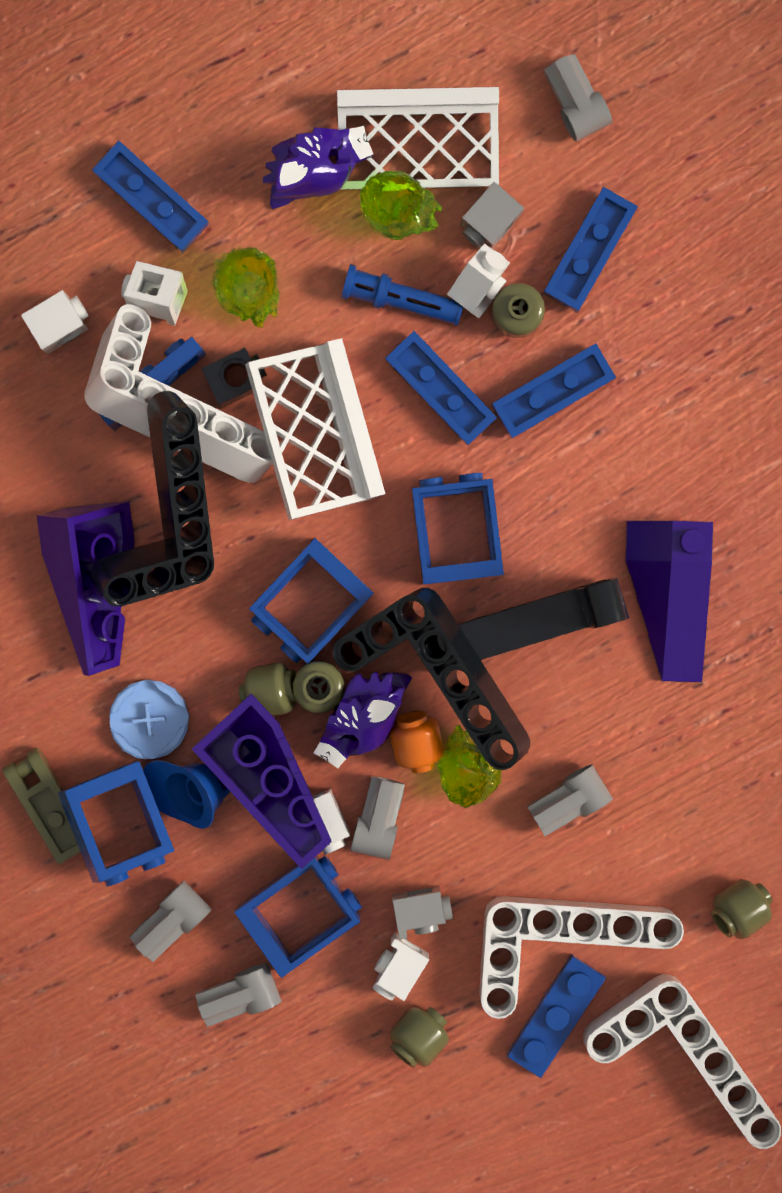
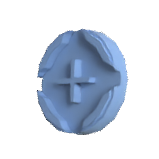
(149, 719)

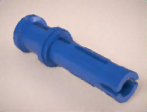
(449, 309)

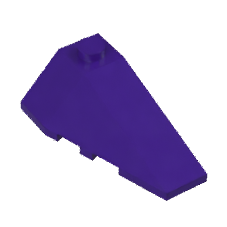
(70, 546)
(672, 585)
(262, 773)

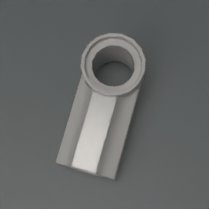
(582, 108)
(578, 795)
(377, 828)
(176, 915)
(249, 992)

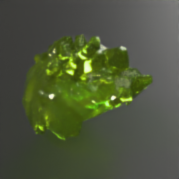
(398, 205)
(247, 284)
(465, 772)

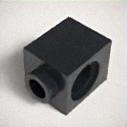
(216, 377)

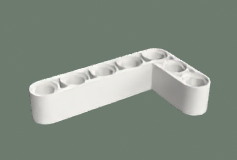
(124, 393)
(560, 931)
(697, 1047)

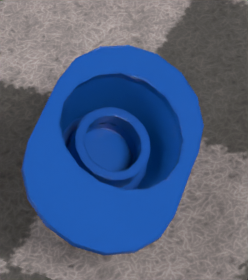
(186, 792)

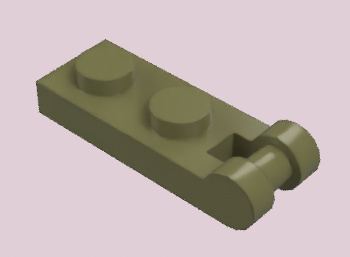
(43, 803)

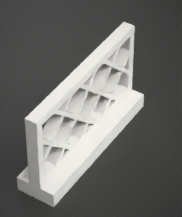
(426, 102)
(348, 429)

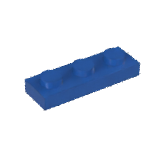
(150, 196)
(590, 249)
(180, 358)
(440, 388)
(553, 391)
(556, 1016)

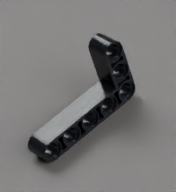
(176, 508)
(545, 619)
(443, 669)

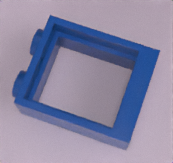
(467, 484)
(292, 645)
(148, 859)
(266, 937)

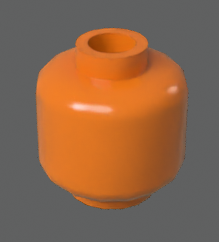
(417, 741)

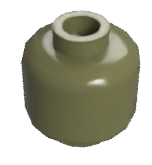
(518, 325)
(271, 686)
(321, 701)
(742, 909)
(419, 1036)

